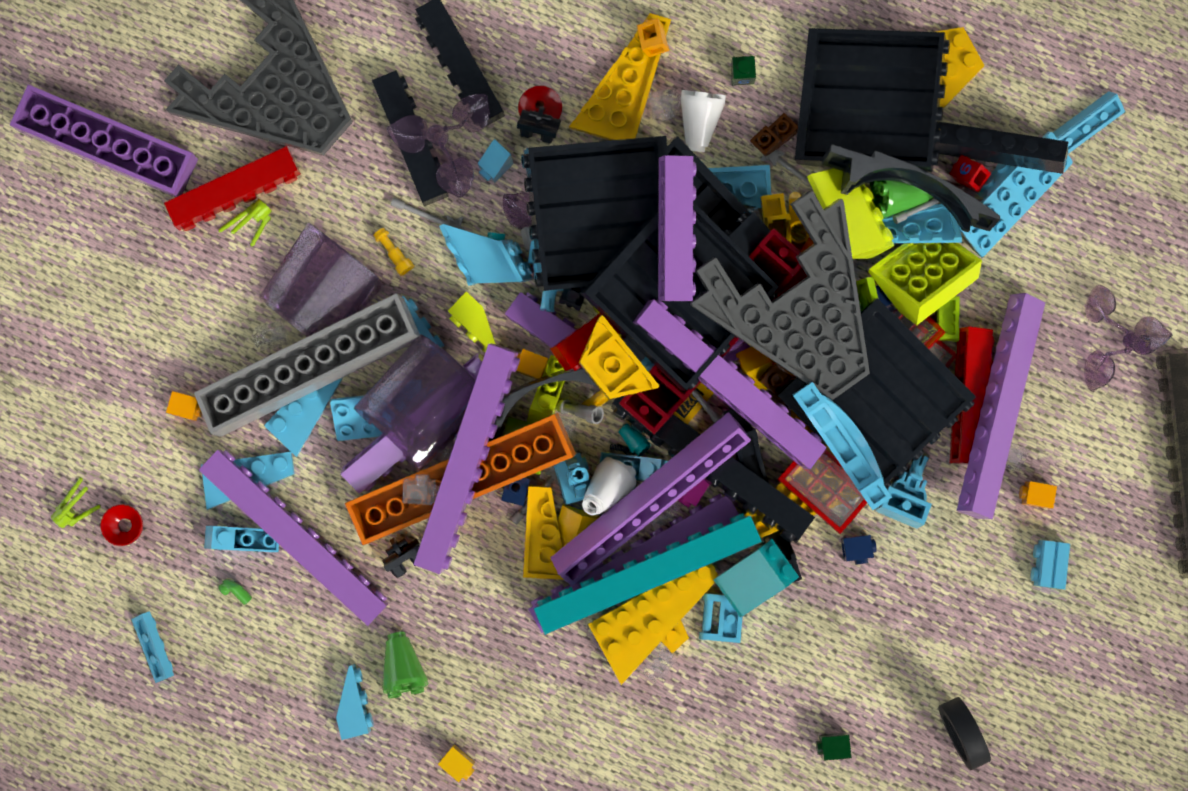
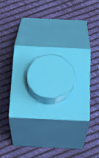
(494, 162)

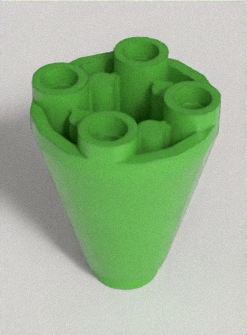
(896, 197)
(402, 667)

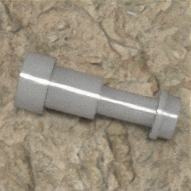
(592, 413)

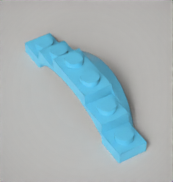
(845, 443)

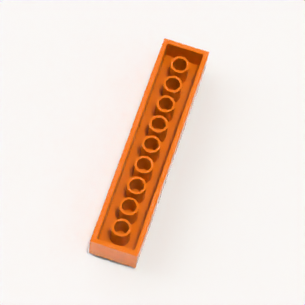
(508, 461)

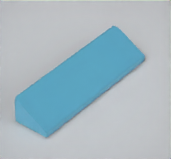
(1088, 119)

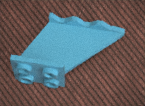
(486, 258)

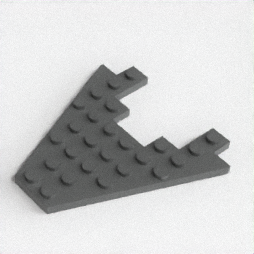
(283, 100)
(814, 324)

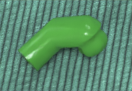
(238, 591)

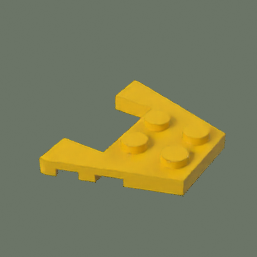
(962, 61)

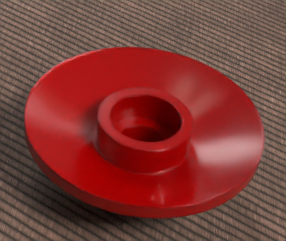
(542, 94)

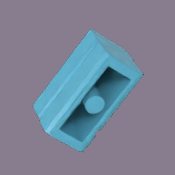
(1050, 564)

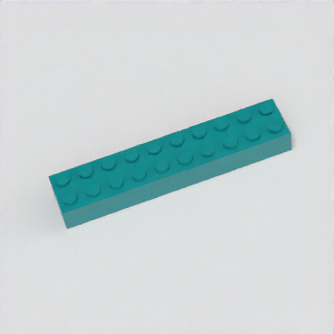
(647, 574)

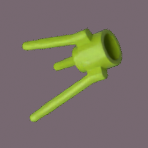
(258, 212)
(64, 513)

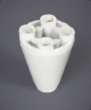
(700, 117)
(608, 485)

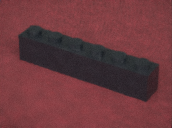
(455, 55)
(1002, 147)
(421, 165)

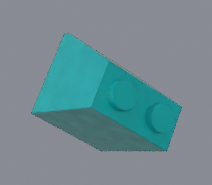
(756, 578)

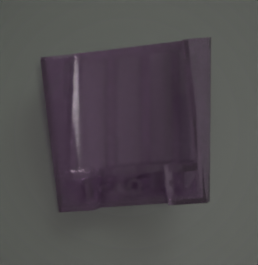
(319, 284)
(419, 401)

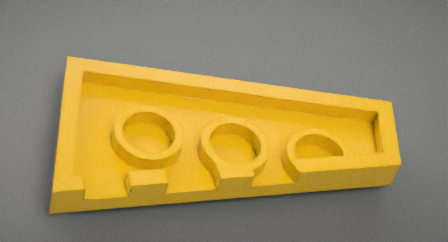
(541, 535)

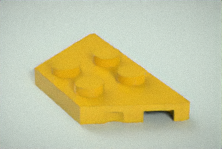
(613, 363)

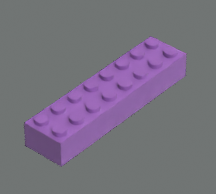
(104, 141)

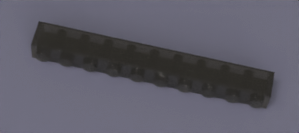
(1174, 385)

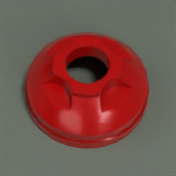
(110, 525)

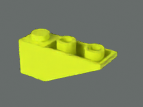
(473, 318)
(546, 395)

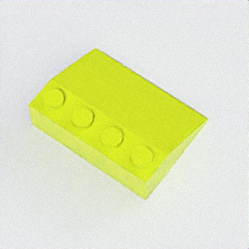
(864, 220)
(925, 276)

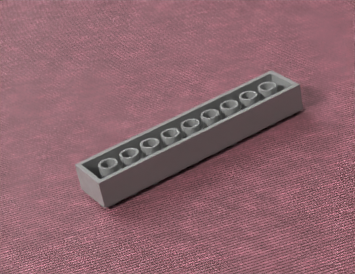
(307, 365)

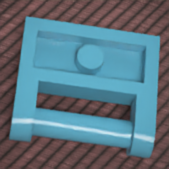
(729, 621)

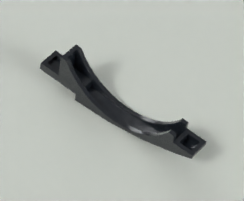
(862, 169)
(515, 394)
(751, 458)

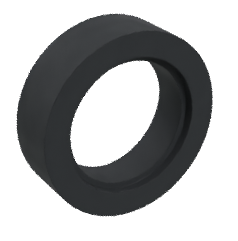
(964, 733)

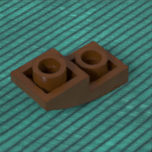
(775, 135)
(775, 378)

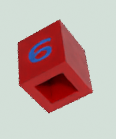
(970, 173)

